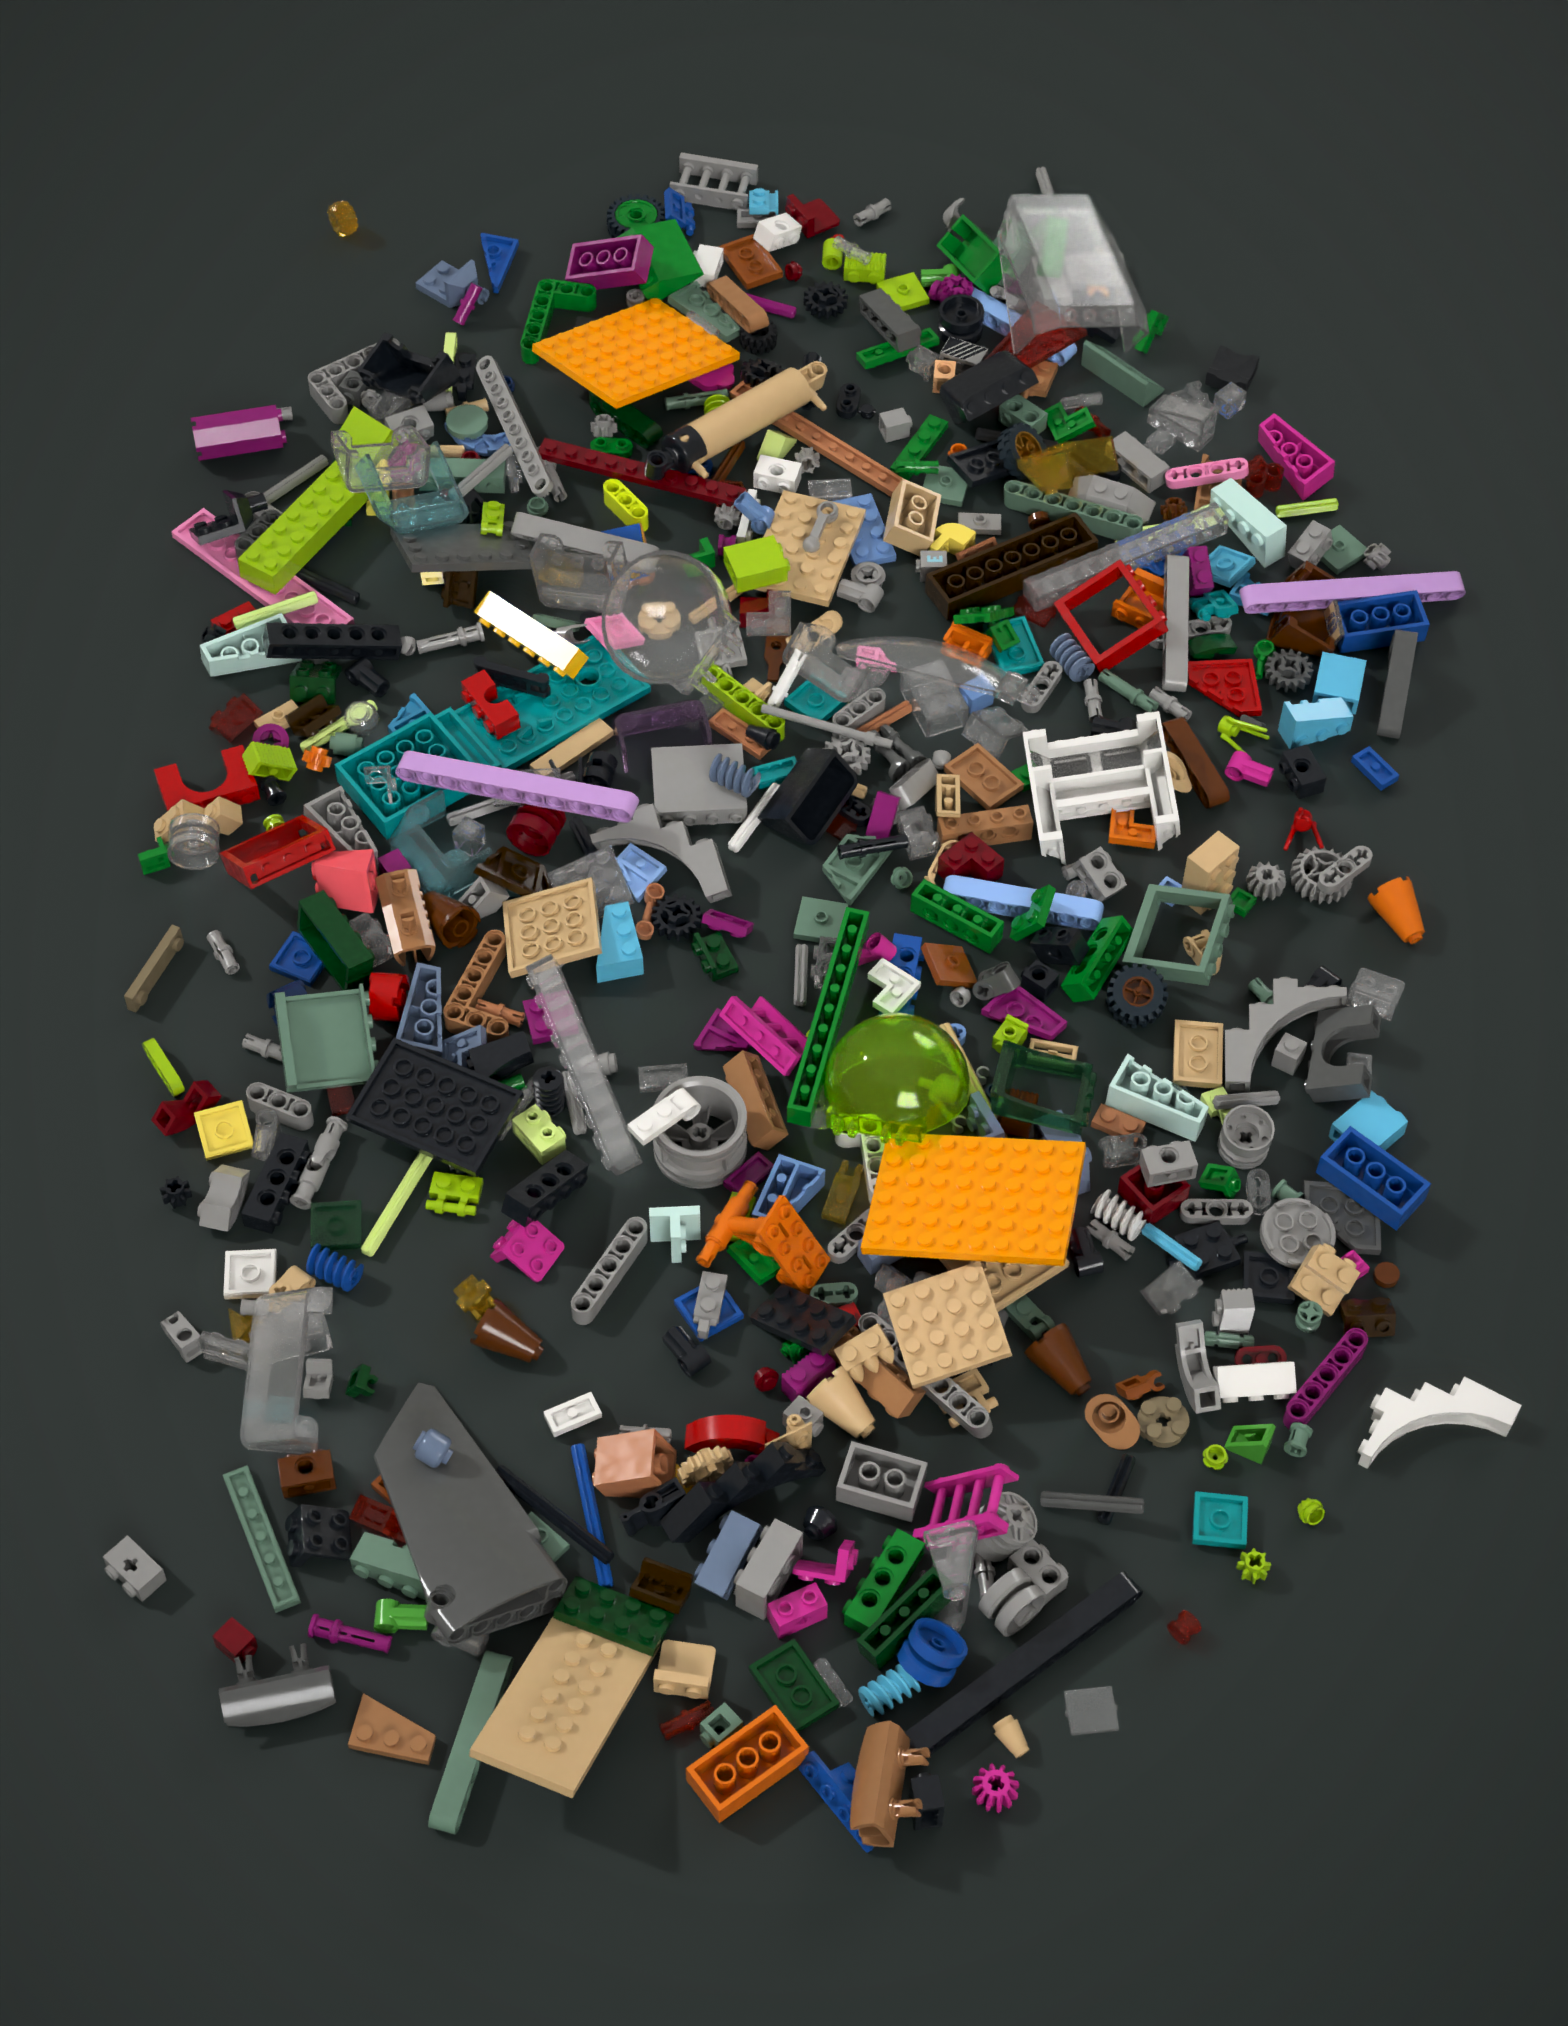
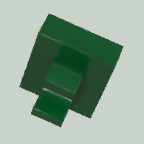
(358, 1381)

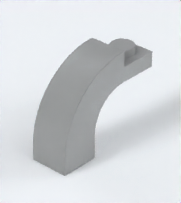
(1193, 1367)

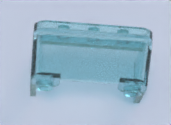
(436, 871)

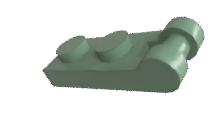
(1024, 1313)

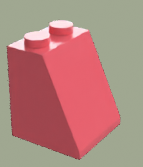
(348, 879)

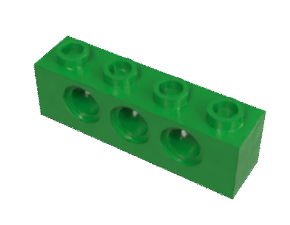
(957, 916)
(1105, 947)
(899, 1546)

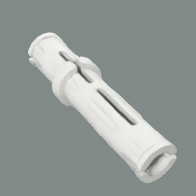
(786, 679)

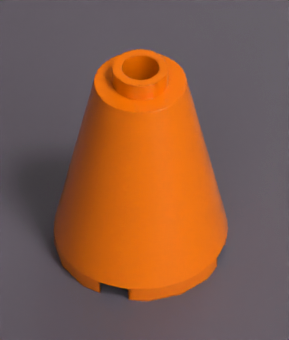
(1399, 909)

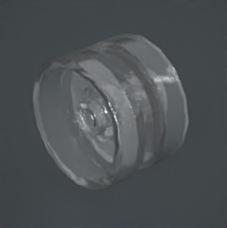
(193, 841)

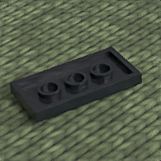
(803, 1319)

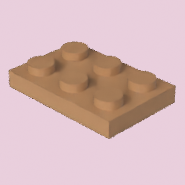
(984, 777)

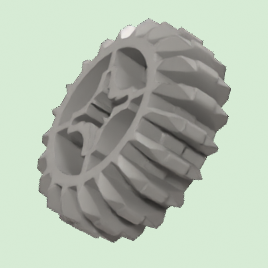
(1316, 862)

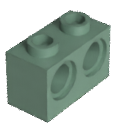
(1021, 410)

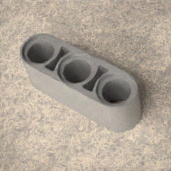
(861, 710)
(915, 783)
(291, 1105)

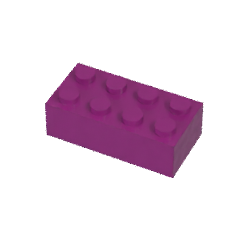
(610, 262)

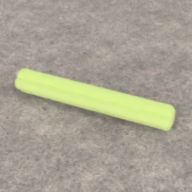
(281, 607)
(324, 735)

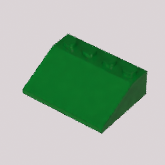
(672, 259)

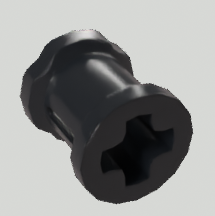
(274, 793)

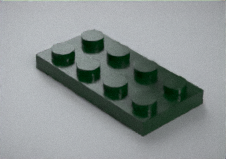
(613, 1616)

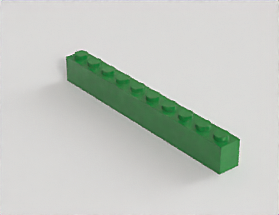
(828, 1017)

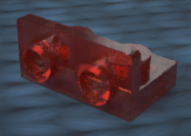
(235, 718)

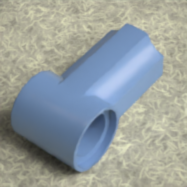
(760, 516)

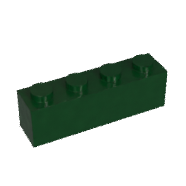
(888, 1633)

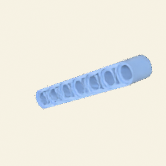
(997, 319)
(1016, 900)

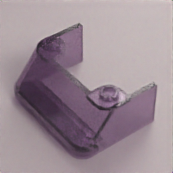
(658, 718)

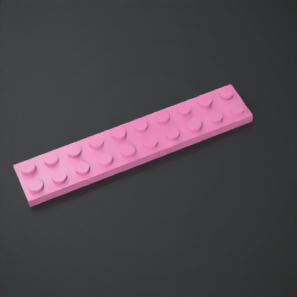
(222, 557)

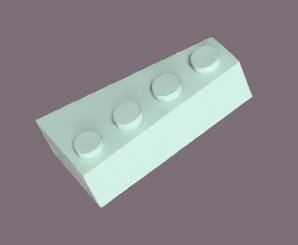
(1251, 522)

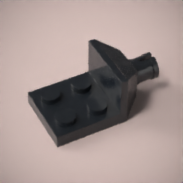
(241, 515)

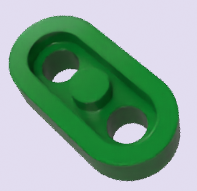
(615, 446)

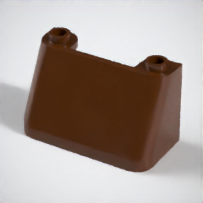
(1302, 629)

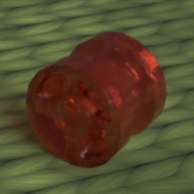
(1184, 1627)

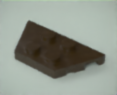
(514, 872)

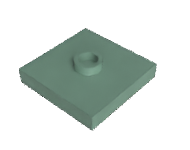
(948, 485)
(1344, 551)
(818, 919)

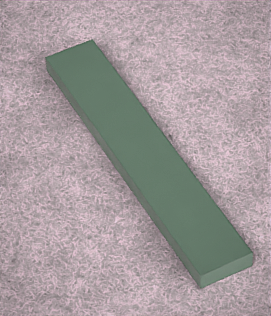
(261, 1539)

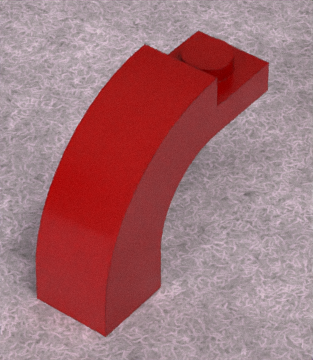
(728, 1432)

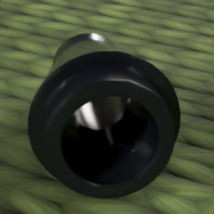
(764, 736)

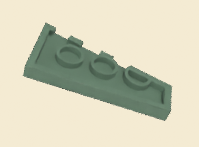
(699, 301)

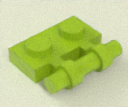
(454, 1188)

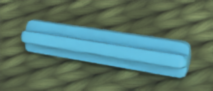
(1172, 1247)

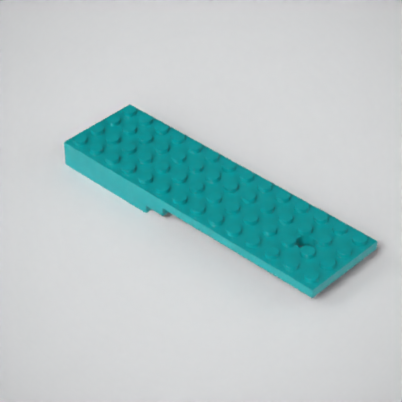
(464, 737)

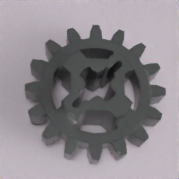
(1288, 670)

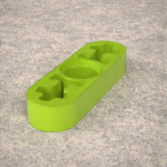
(163, 1067)

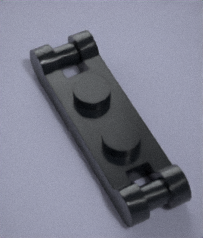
(514, 678)

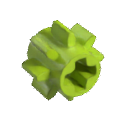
(1253, 1566)

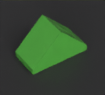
(1251, 1441)

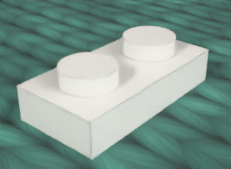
(572, 1414)

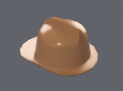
(1112, 1421)

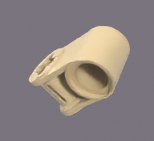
(1196, 945)
(293, 1280)

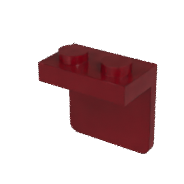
(813, 216)

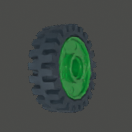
(632, 213)

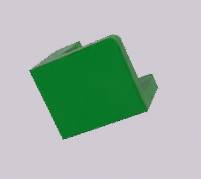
(706, 553)

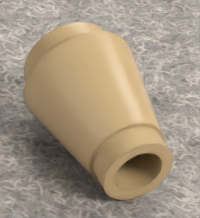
(1011, 1735)

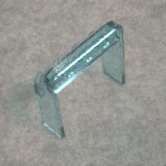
(417, 511)

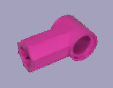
(1243, 767)
(877, 947)

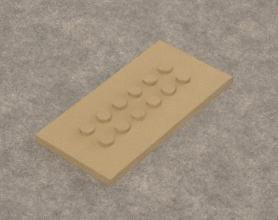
(561, 1707)

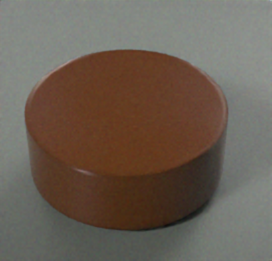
(1038, 519)
(1386, 1275)

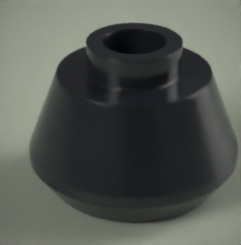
(819, 1523)

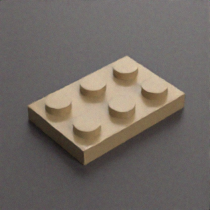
(1198, 1054)

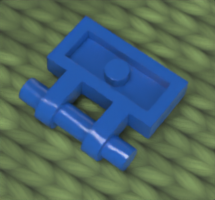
(677, 209)

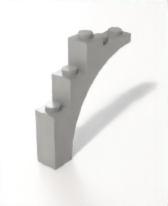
(675, 840)
(1265, 1020)

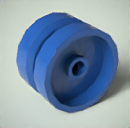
(932, 1652)

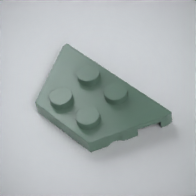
(852, 873)

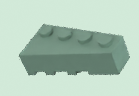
(386, 1563)

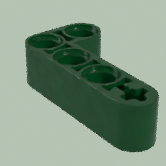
(629, 421)

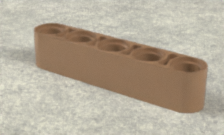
(737, 304)

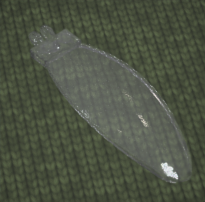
(940, 663)

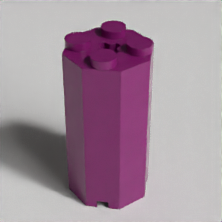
(238, 432)

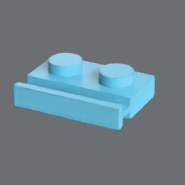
(762, 202)

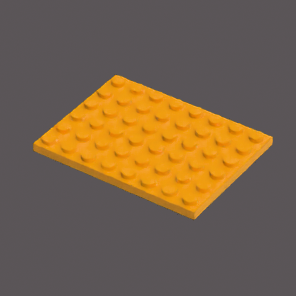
(635, 352)
(975, 1199)

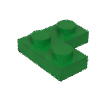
(1156, 323)
(1068, 427)
(1036, 916)

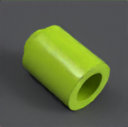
(831, 256)

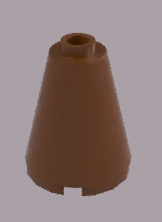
(451, 919)
(507, 1334)
(1061, 1360)

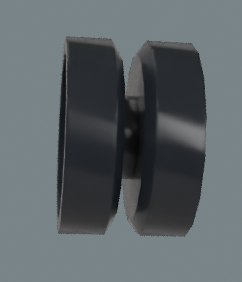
(961, 318)

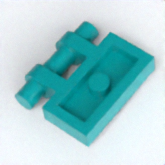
(1213, 603)

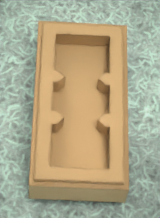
(277, 716)

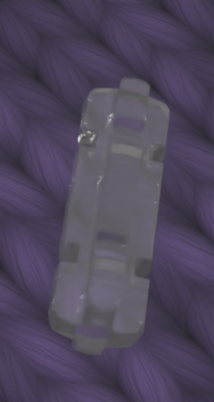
(833, 1681)

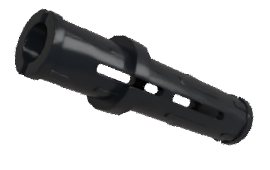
(862, 848)

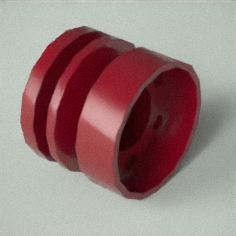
(535, 829)

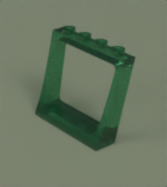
(1018, 1056)

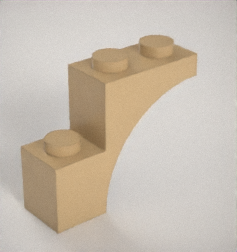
(223, 811)

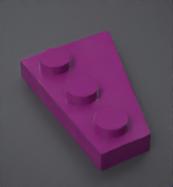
(1025, 1007)

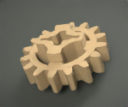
(705, 1466)

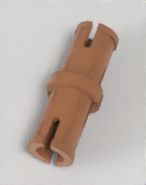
(511, 1016)

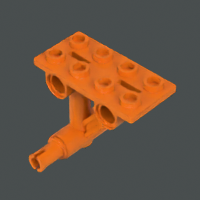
(777, 1235)

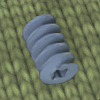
(1071, 658)
(733, 778)

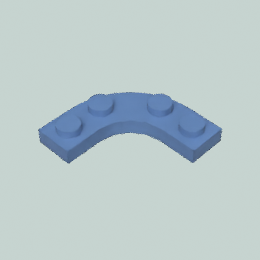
(483, 445)

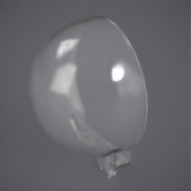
(668, 621)

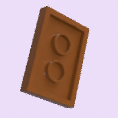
(751, 262)

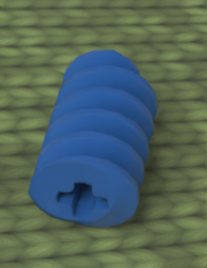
(332, 1270)

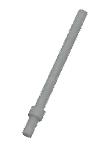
(869, 738)

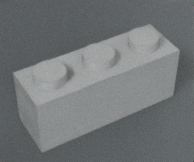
(1140, 462)

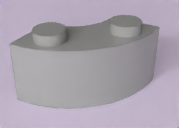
(224, 1198)

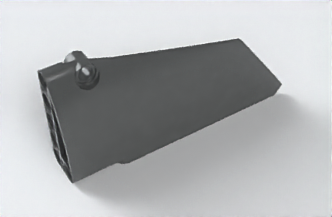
(464, 1528)

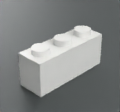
(1255, 1381)

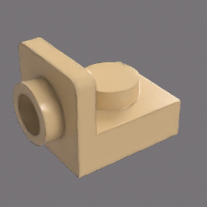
(760, 690)

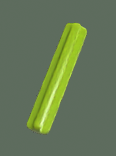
(1308, 507)

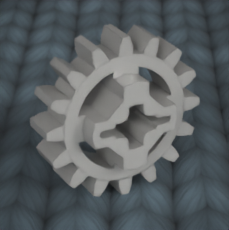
(849, 750)

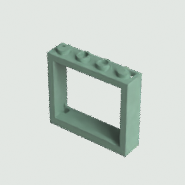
(1177, 971)

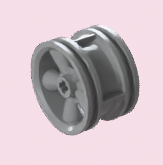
(700, 1161)

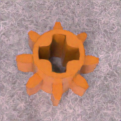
(317, 758)

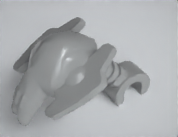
(951, 214)

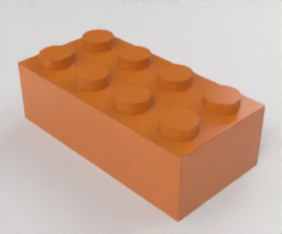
(747, 1763)

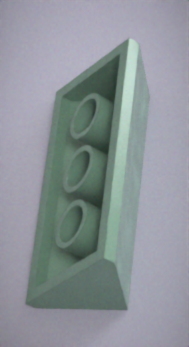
(1119, 374)

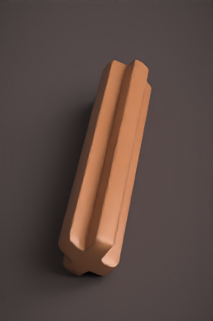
(887, 717)

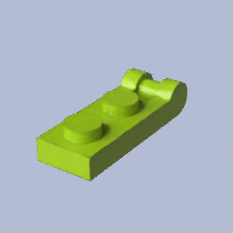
(492, 518)

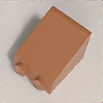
(633, 1463)

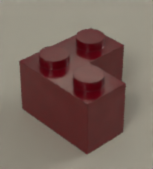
(972, 858)

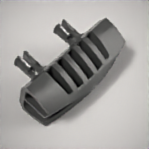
(279, 1697)

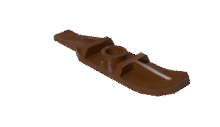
(774, 657)

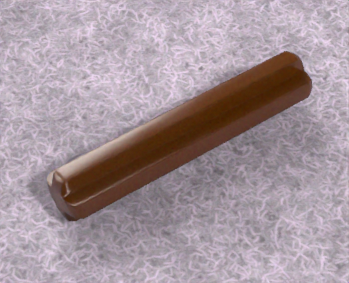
(728, 461)

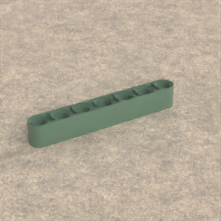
(1098, 518)
(460, 1768)

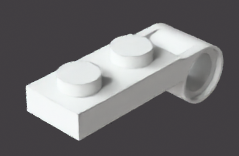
(664, 1115)

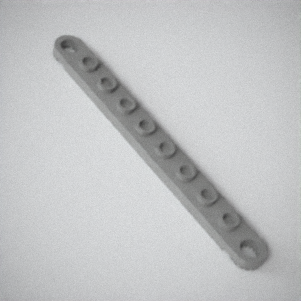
(514, 426)

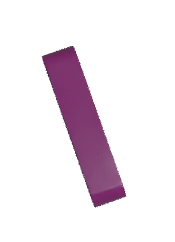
(1330, 1369)

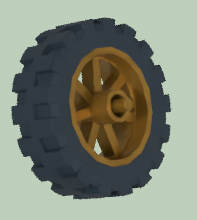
(1016, 443)

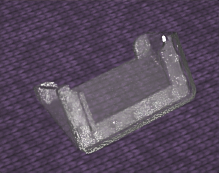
(276, 1371)

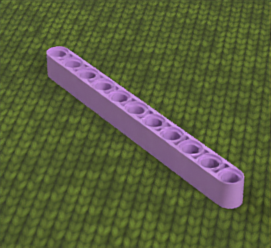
(1320, 593)
(517, 786)

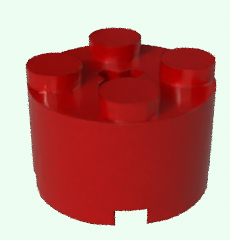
(387, 995)

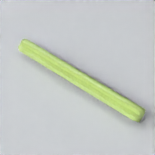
(395, 1204)

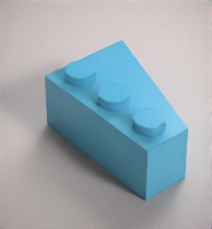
(1314, 722)
(620, 945)

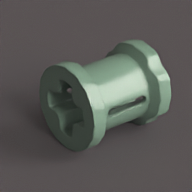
(1284, 1191)
(1298, 1439)

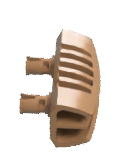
(405, 914)
(880, 1781)

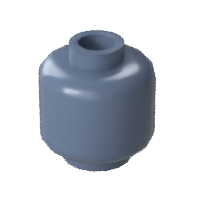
(433, 1448)

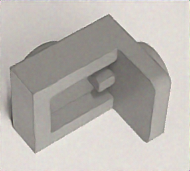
(318, 1378)

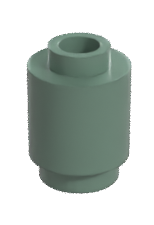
(345, 743)

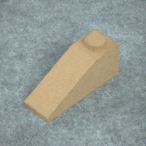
(947, 795)

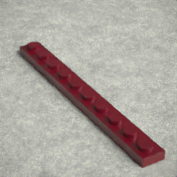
(633, 472)

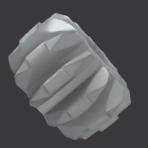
(1266, 881)

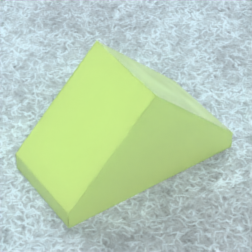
(776, 444)

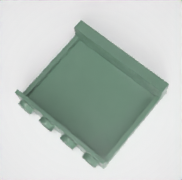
(325, 1039)

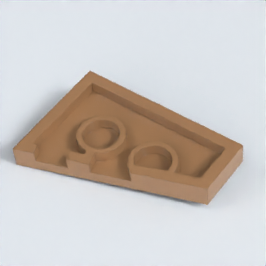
(389, 1734)

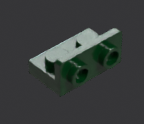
(714, 956)

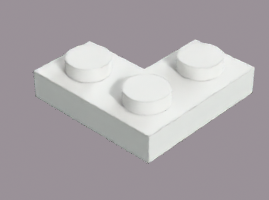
(896, 985)

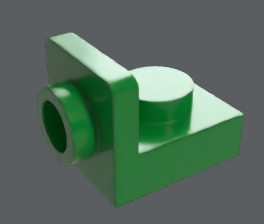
(1002, 634)
(154, 859)
(1221, 1179)

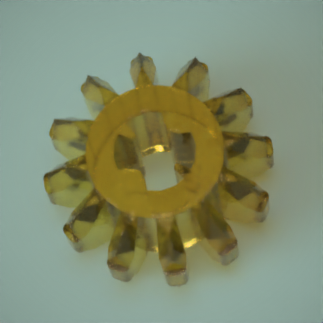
(342, 218)

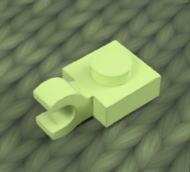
(1207, 1098)

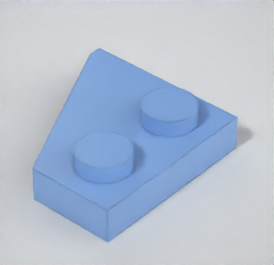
(639, 870)

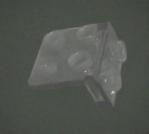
(992, 729)
(1376, 989)

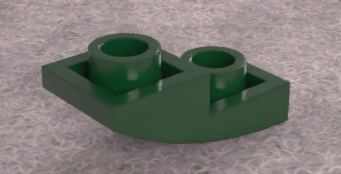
(1206, 646)

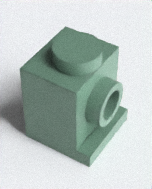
(722, 1718)

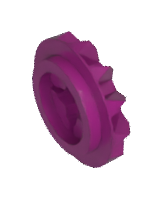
(949, 282)
(278, 733)

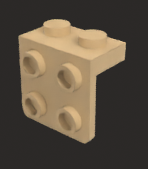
(684, 1669)

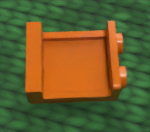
(1130, 607)

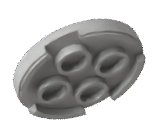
(1293, 1228)

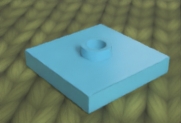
(1229, 565)

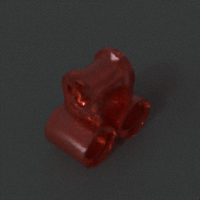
(1263, 476)

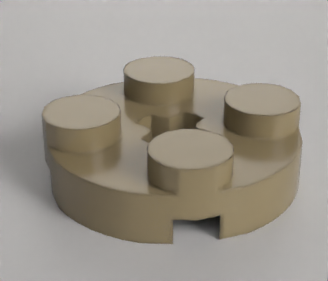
(1170, 1409)

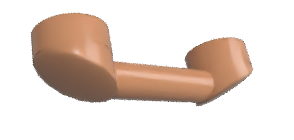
(653, 893)

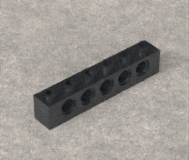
(332, 641)

